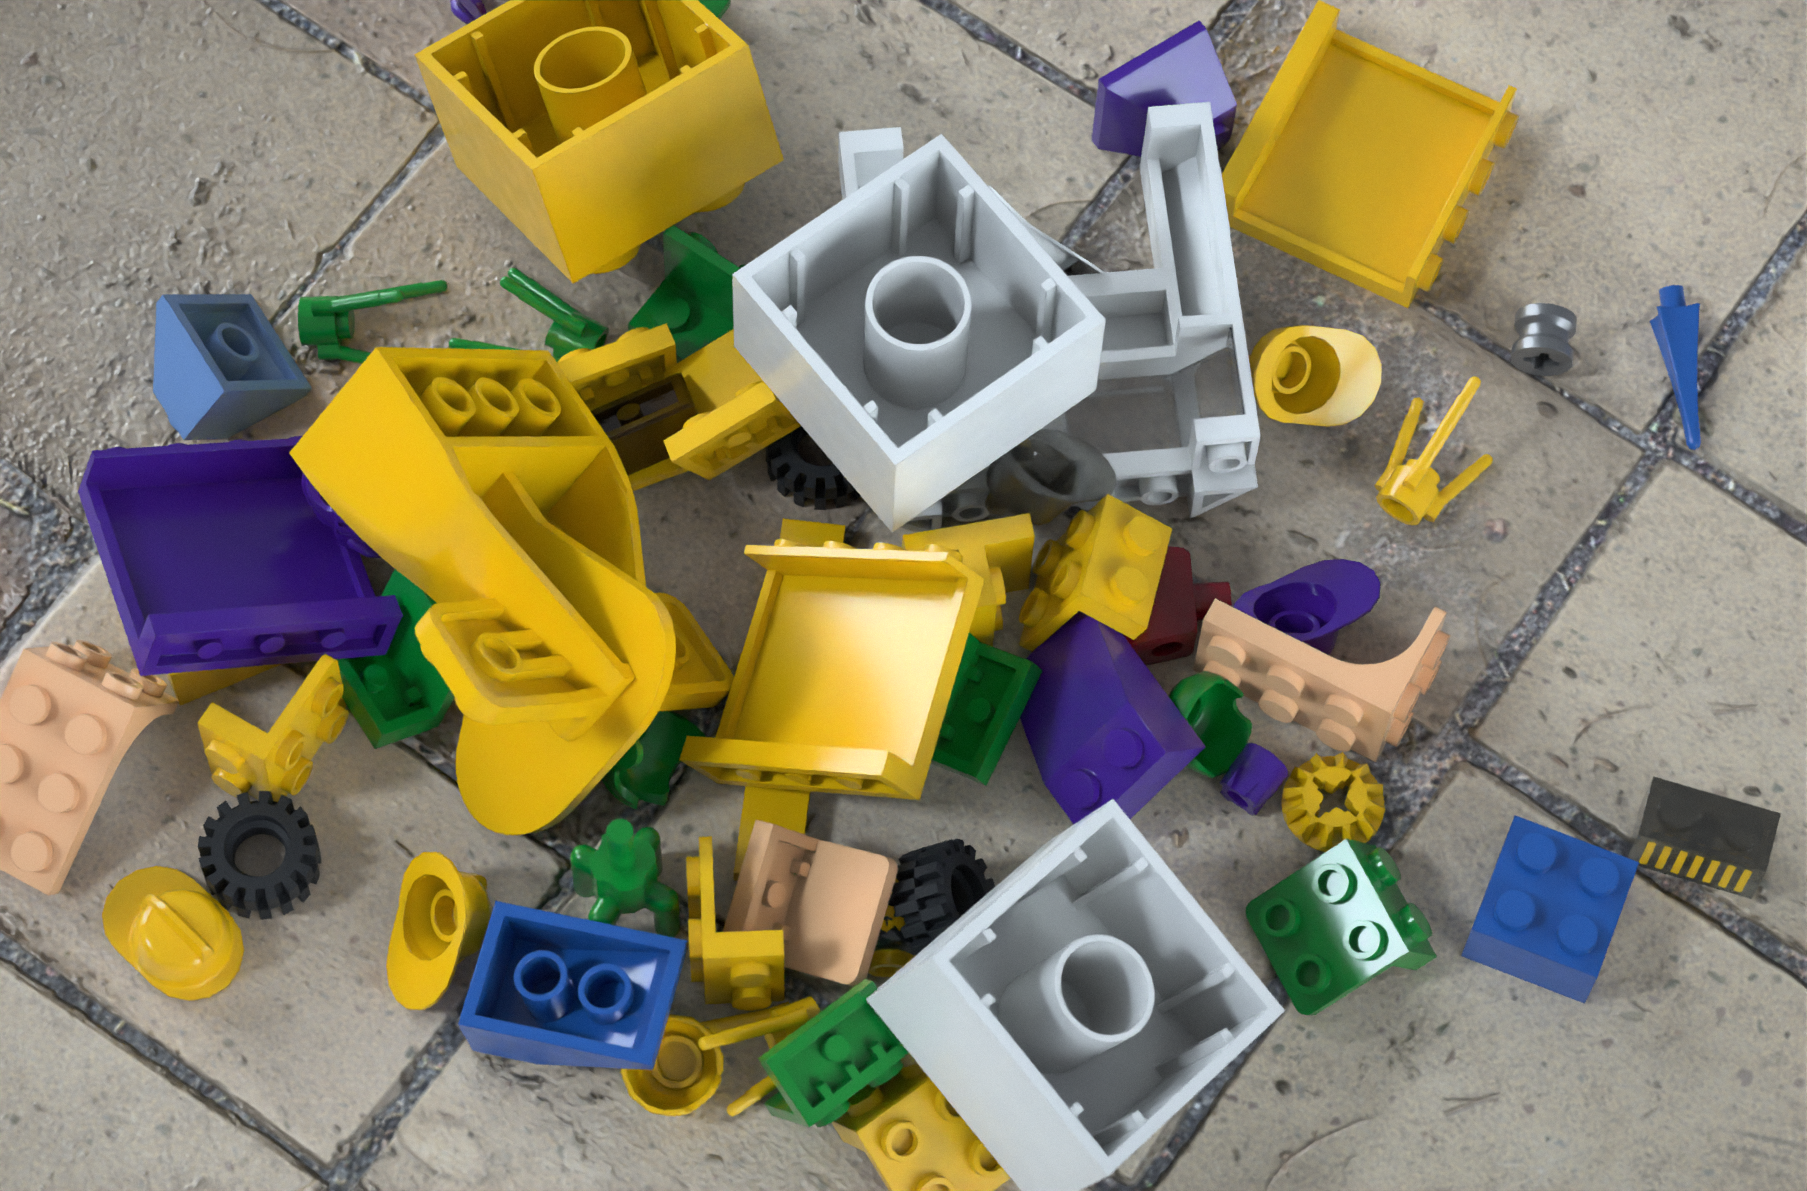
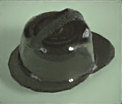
(1047, 477)

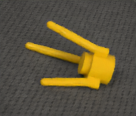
(1411, 489)
(773, 1023)

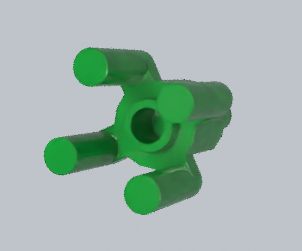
(625, 877)

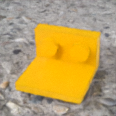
(734, 411)

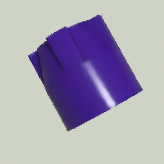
(1253, 778)

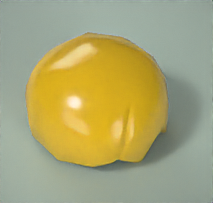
(682, 1072)

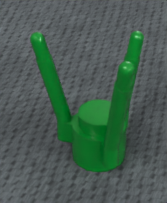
(331, 318)
(569, 327)

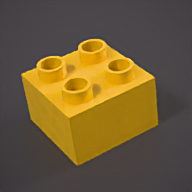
(600, 120)

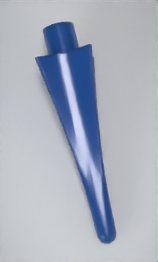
(1677, 337)

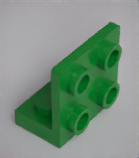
(694, 294)
(832, 1060)

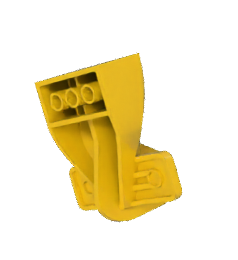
(526, 532)

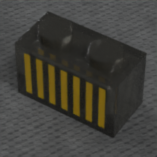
(1703, 837)

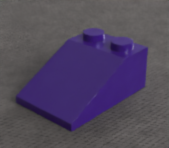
(1102, 722)

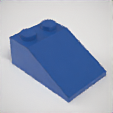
(570, 990)

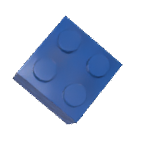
(1550, 909)

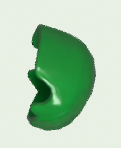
(1212, 712)

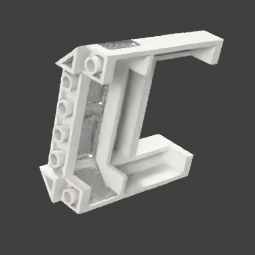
(1174, 359)

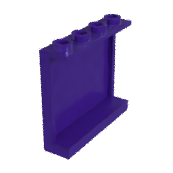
(226, 559)

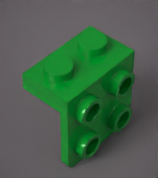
(397, 691)
(983, 709)
(1339, 925)

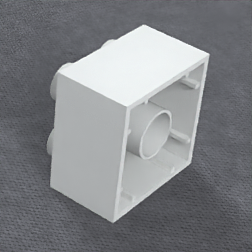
(917, 331)
(1076, 1005)

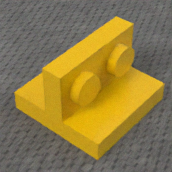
(996, 551)

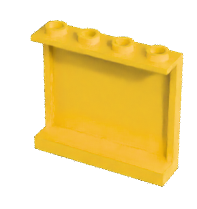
(1363, 161)
(843, 670)

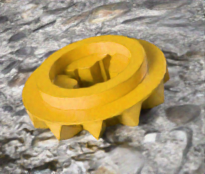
(1303, 802)

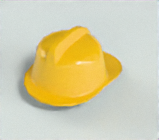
(1314, 375)
(435, 928)
(173, 933)

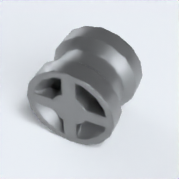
(1543, 339)

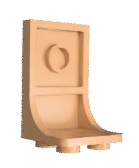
(1340, 701)
(60, 743)

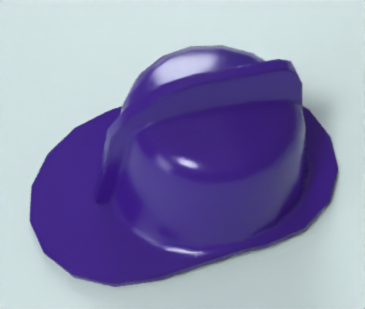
(1315, 601)

